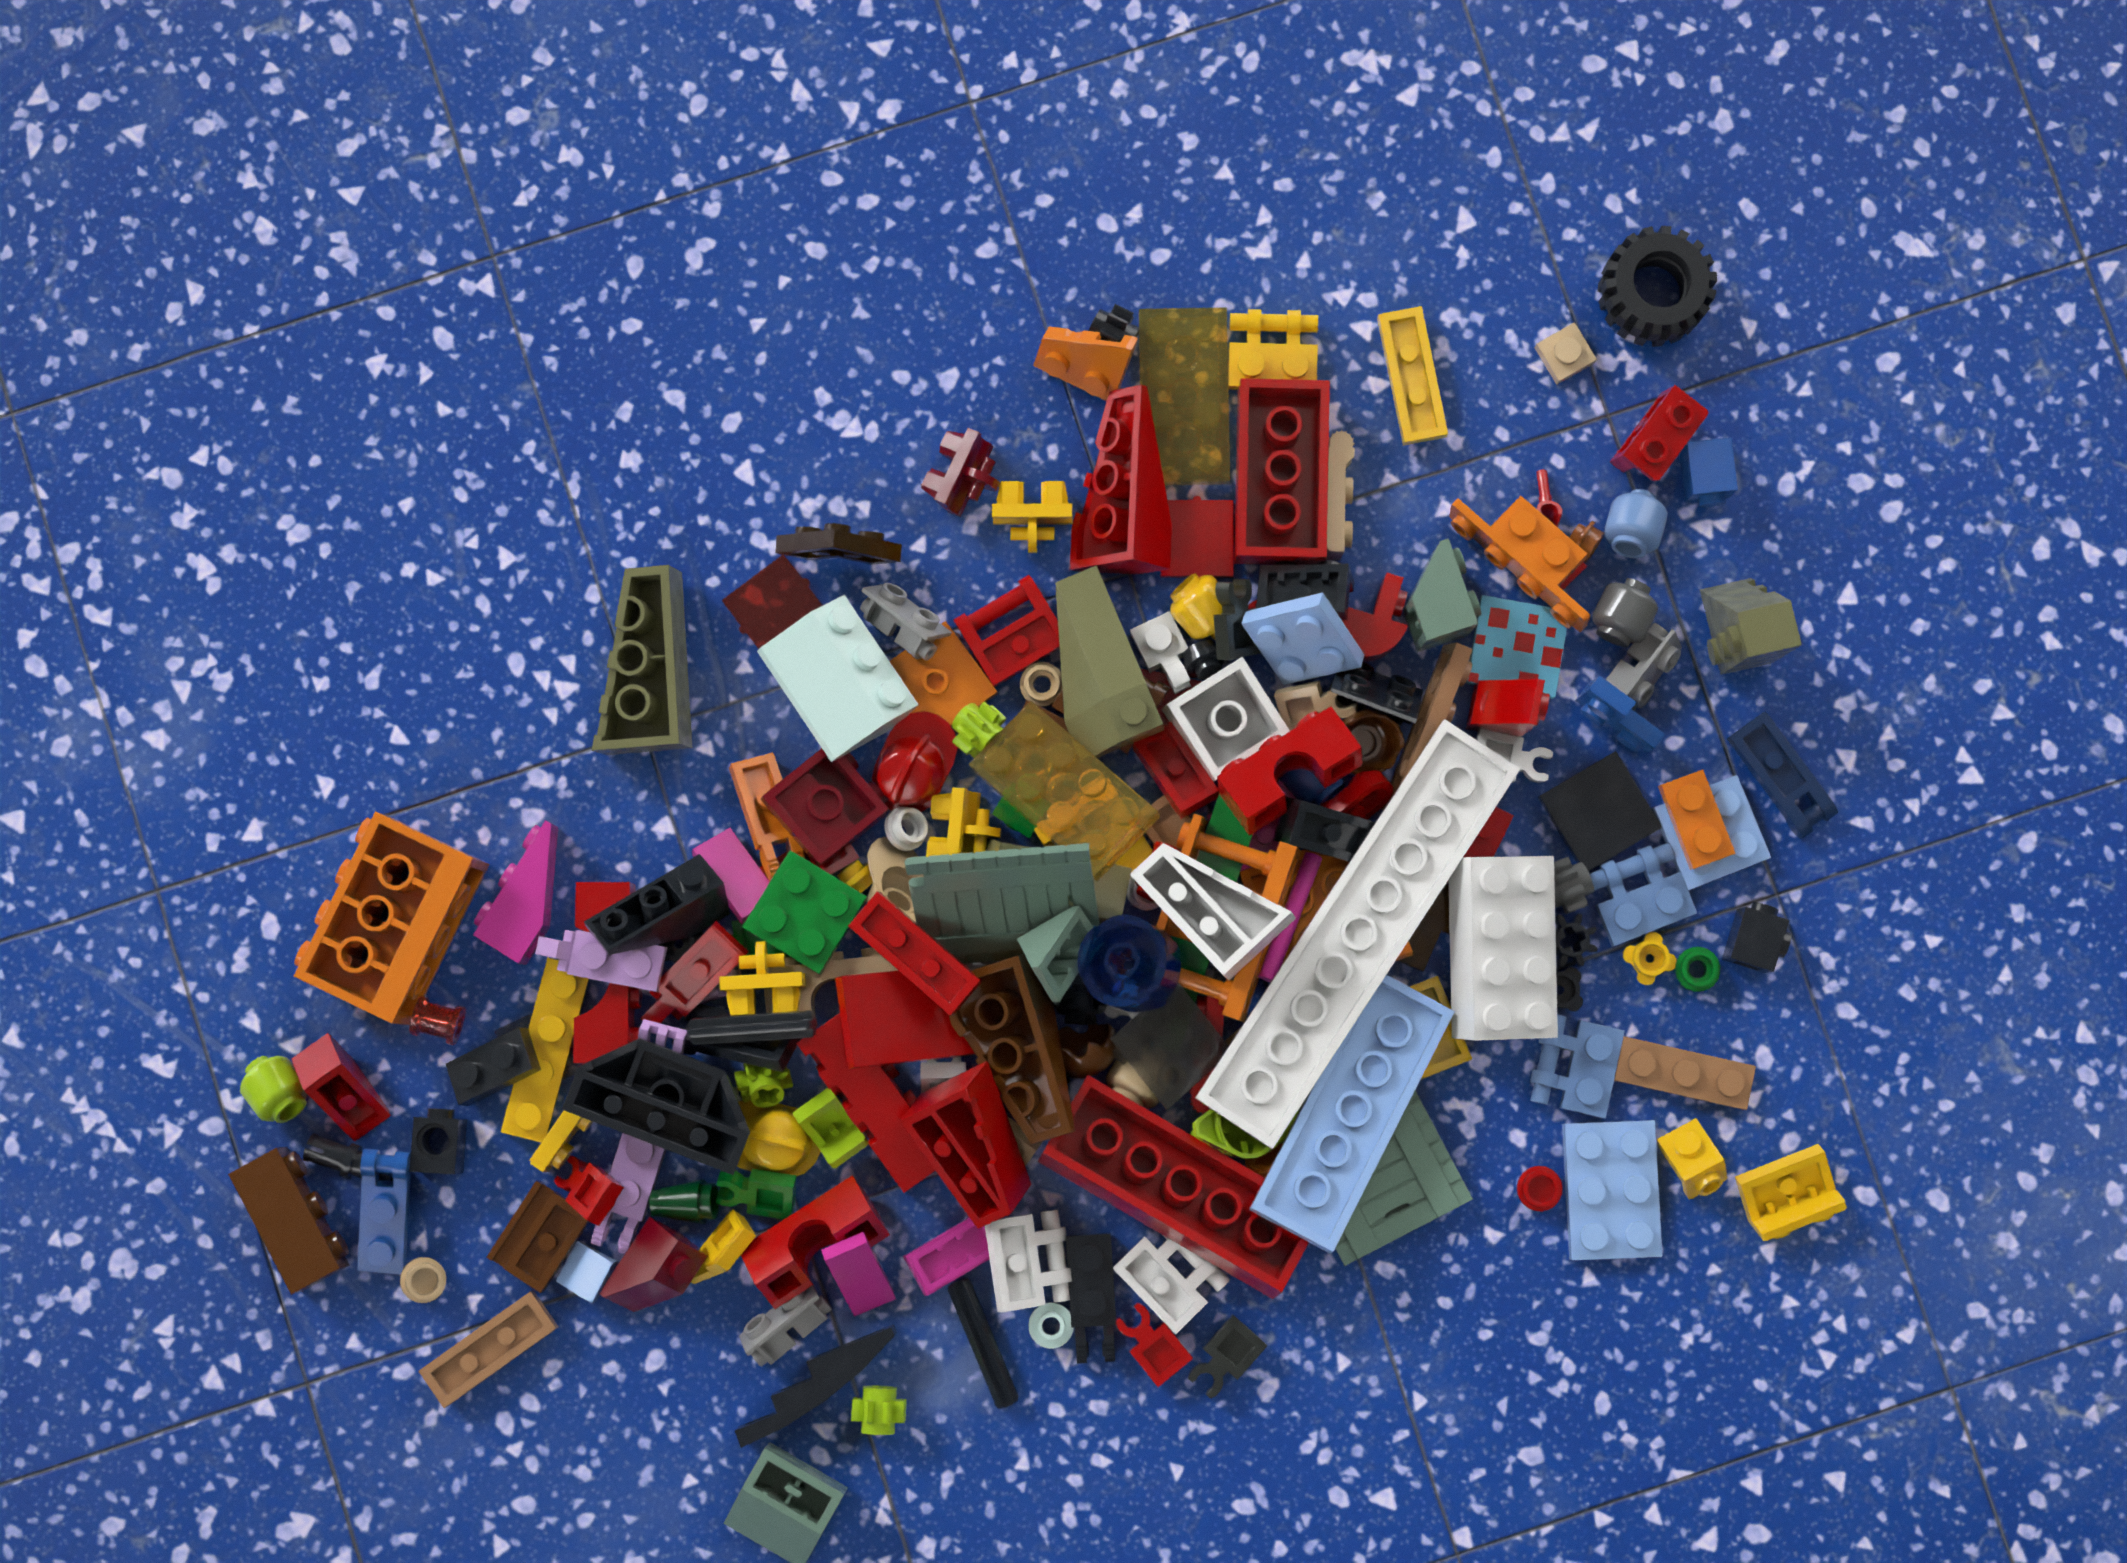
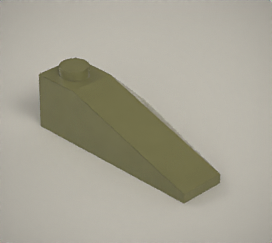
(1101, 679)

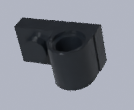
(1321, 829)

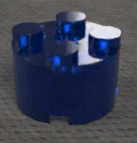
(1129, 938)

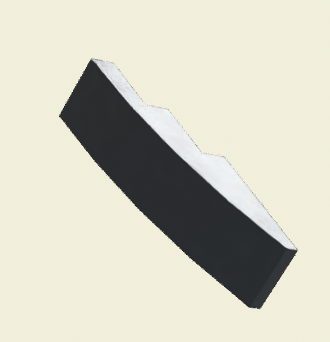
(829, 1374)

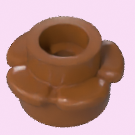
(1587, 538)

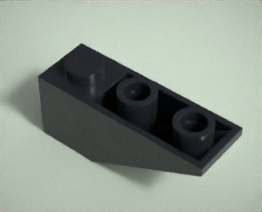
(663, 910)

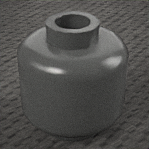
(1625, 612)

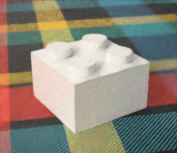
(1225, 717)

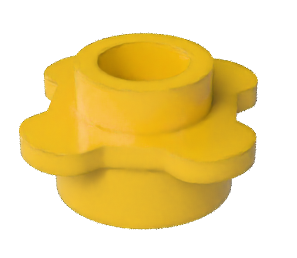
(1637, 955)

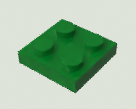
(805, 912)

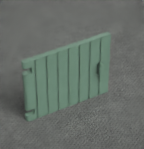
(991, 898)
(1410, 1172)

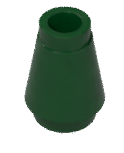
(686, 1202)

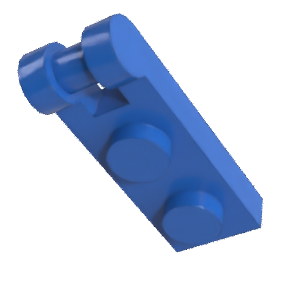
(384, 1212)

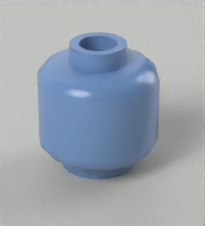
(1635, 523)

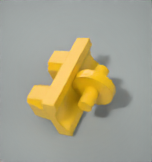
(1012, 511)
(967, 823)
(784, 986)

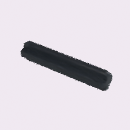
(752, 1027)
(983, 1343)

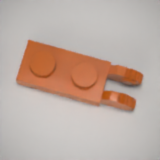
(752, 780)

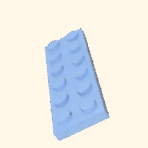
(1351, 1115)

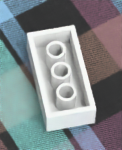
(1503, 948)

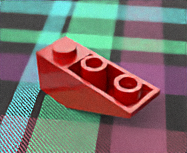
(1507, 706)

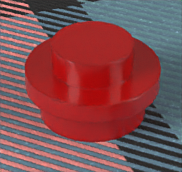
(1539, 1188)

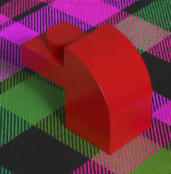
(1376, 631)

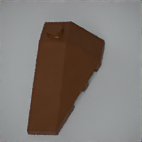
(1017, 1032)

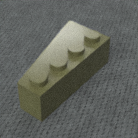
(648, 668)

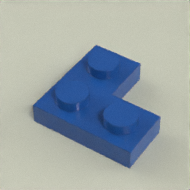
(1609, 705)

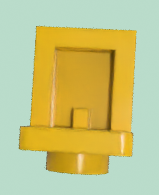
(1694, 1159)

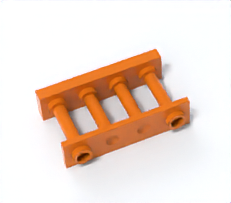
(1277, 866)

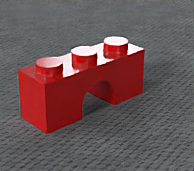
(1317, 745)
(782, 1253)

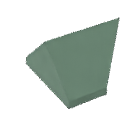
(1054, 950)

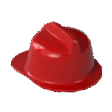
(915, 760)

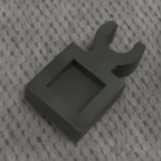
(1230, 635)
(1231, 1350)

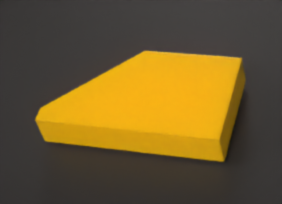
(724, 1246)

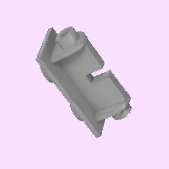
(889, 607)
(1654, 656)
(766, 1334)

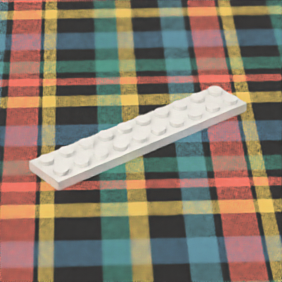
(1357, 934)

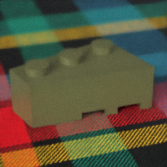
(1748, 625)

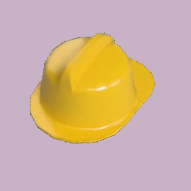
(776, 1141)

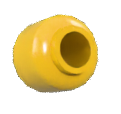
(1195, 605)

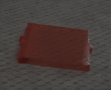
(771, 601)

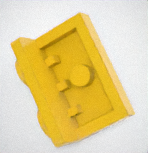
(1789, 1193)

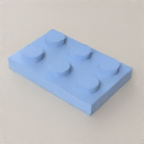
(1612, 1190)

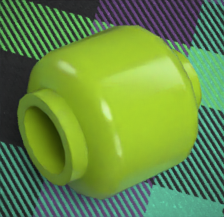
(273, 1089)

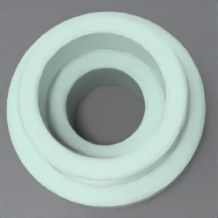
(1050, 1340)

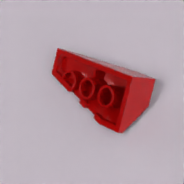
(1126, 507)

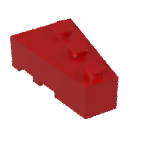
(970, 1144)

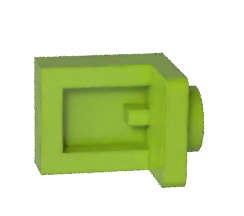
(830, 1128)

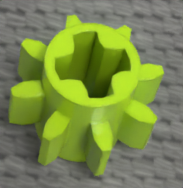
(977, 727)
(762, 1085)
(878, 1410)

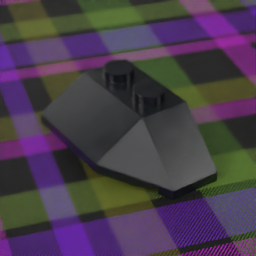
(663, 1102)

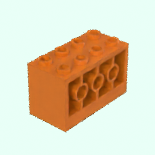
(419, 927)

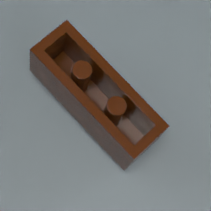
(290, 1219)

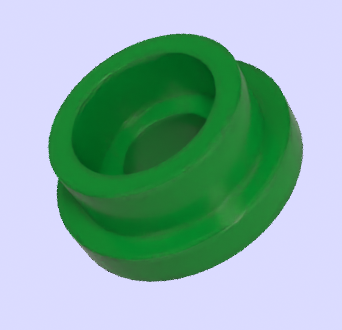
(1709, 962)

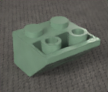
(1440, 604)
(785, 1504)

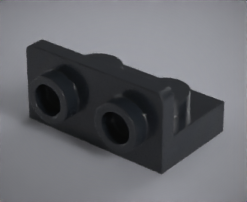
(1291, 581)

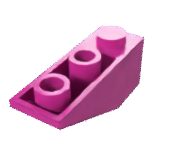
(525, 901)

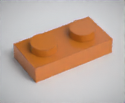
(1696, 819)

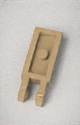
(1339, 493)

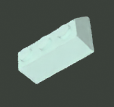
(838, 678)

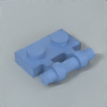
(1646, 907)
(1589, 1071)

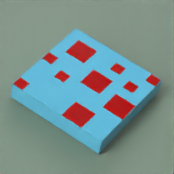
(1517, 643)

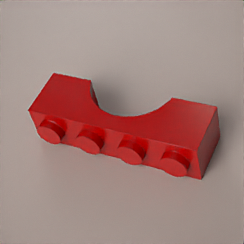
(612, 1019)

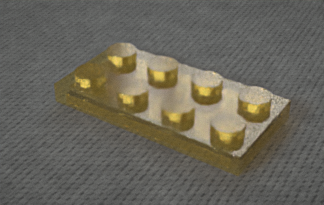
(1187, 384)
(1064, 788)

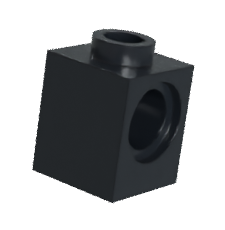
(423, 1157)

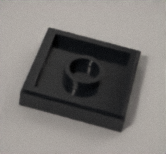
(1599, 811)

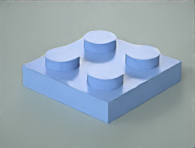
(1303, 639)
(1741, 828)

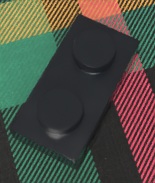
(493, 1066)

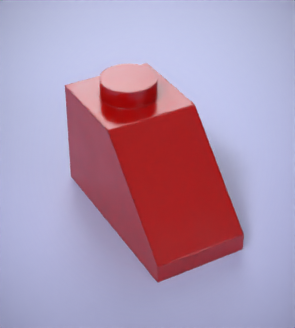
(339, 1087)

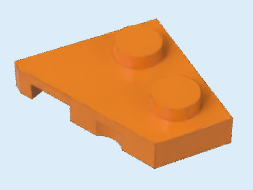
(1085, 359)

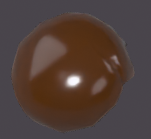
(1378, 737)
(1087, 1051)

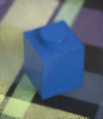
(1708, 471)

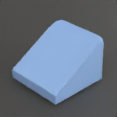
(586, 1271)

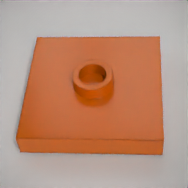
(946, 680)

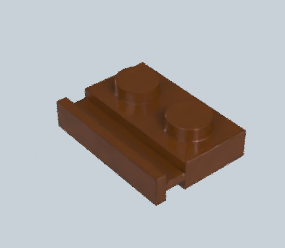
(538, 1237)

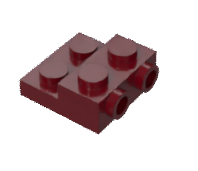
(826, 805)

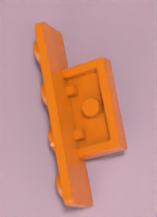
(1532, 551)

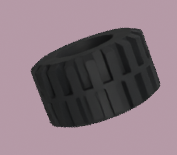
(1681, 261)

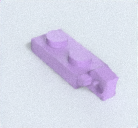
(584, 957)

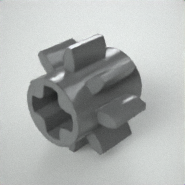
(1571, 885)

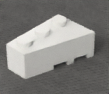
(1211, 910)

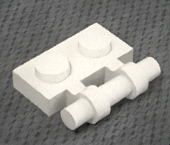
(1016, 1262)
(1163, 1286)

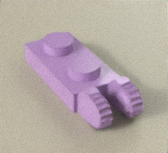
(637, 1170)

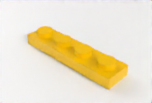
(552, 1034)

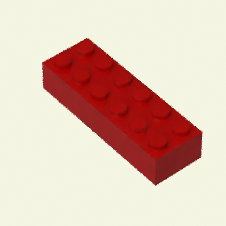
(1173, 1186)

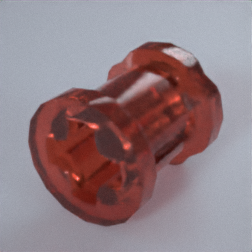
(437, 1020)

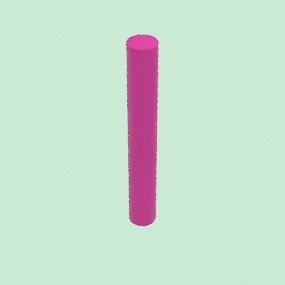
(1295, 904)

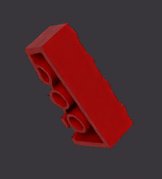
(871, 1102)

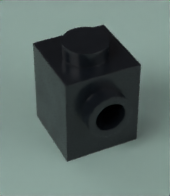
(1757, 938)

